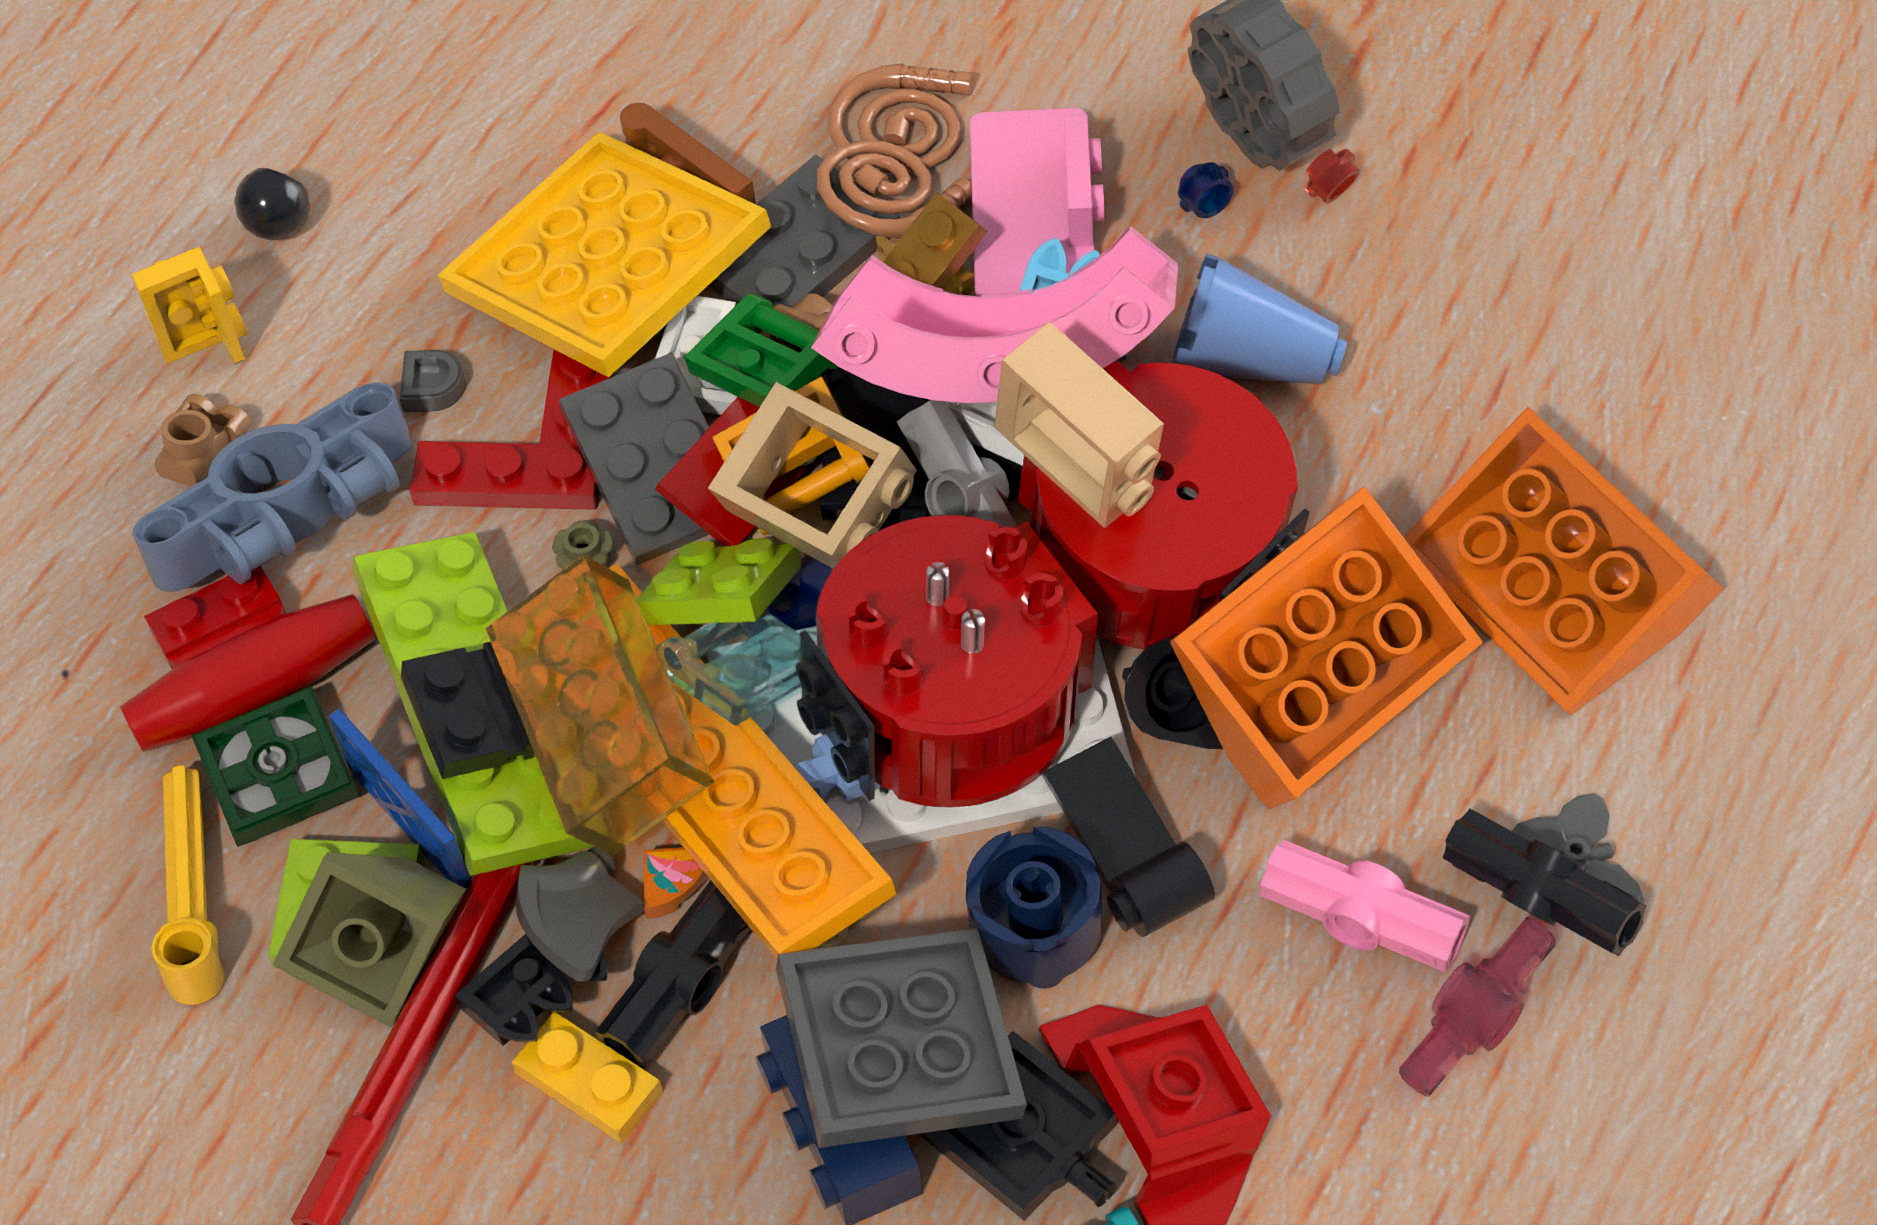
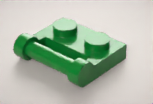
(749, 363)

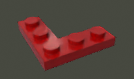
(514, 473)

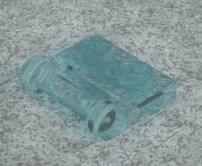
(745, 676)

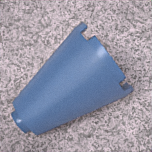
(1254, 330)

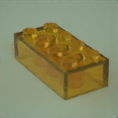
(598, 706)

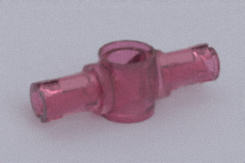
(1477, 1006)

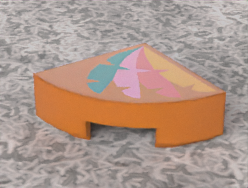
(669, 879)

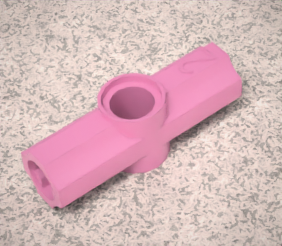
(1364, 905)

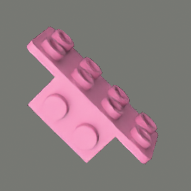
(1031, 187)

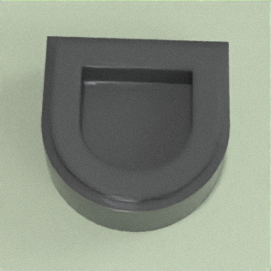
(430, 381)

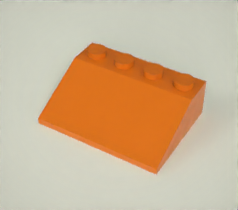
(1558, 564)
(1321, 649)

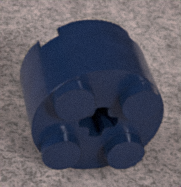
(1035, 905)

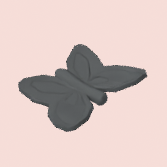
(1575, 833)

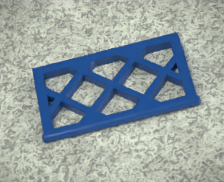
(400, 801)

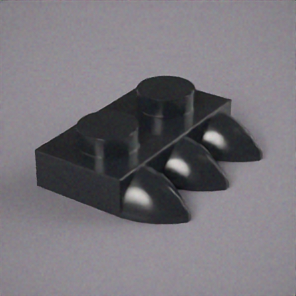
(517, 990)

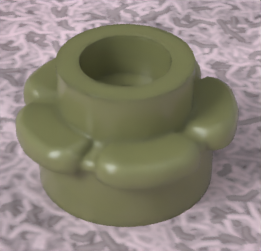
(567, 540)

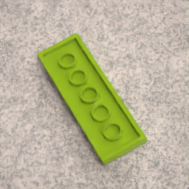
(437, 601)

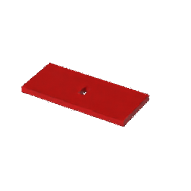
(689, 481)

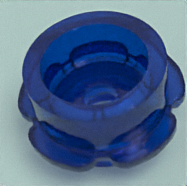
(1205, 189)

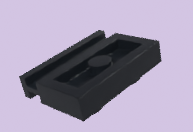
(465, 710)

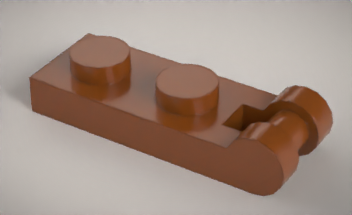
(663, 139)

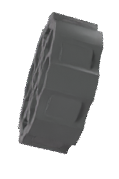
(1263, 81)

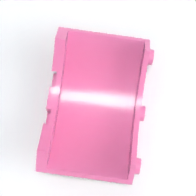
(954, 344)

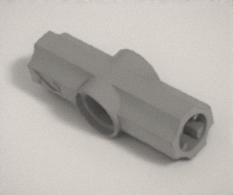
(957, 477)

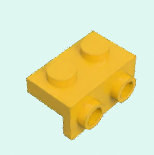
(189, 306)

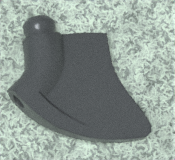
(574, 909)

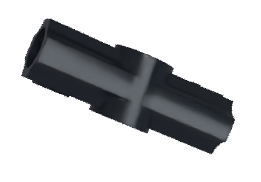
(1544, 882)
(674, 977)

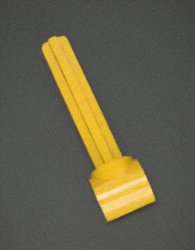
(187, 931)

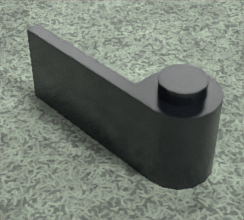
(1134, 853)

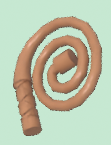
(896, 128)
(877, 182)

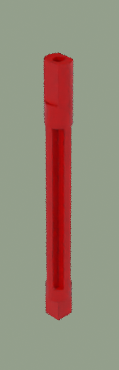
(407, 1048)

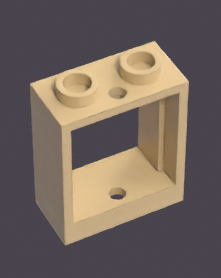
(1078, 425)
(764, 451)

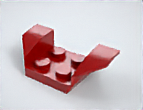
(1177, 1101)

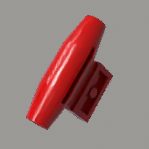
(236, 653)

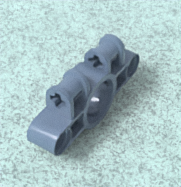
(223, 523)

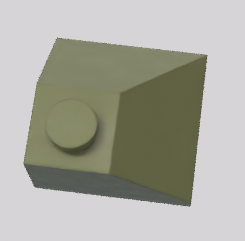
(368, 930)

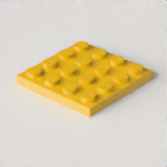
(604, 252)

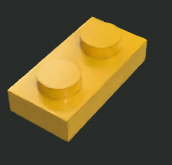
(587, 1077)

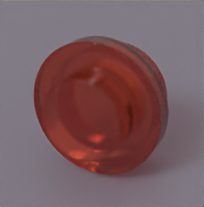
(1331, 174)

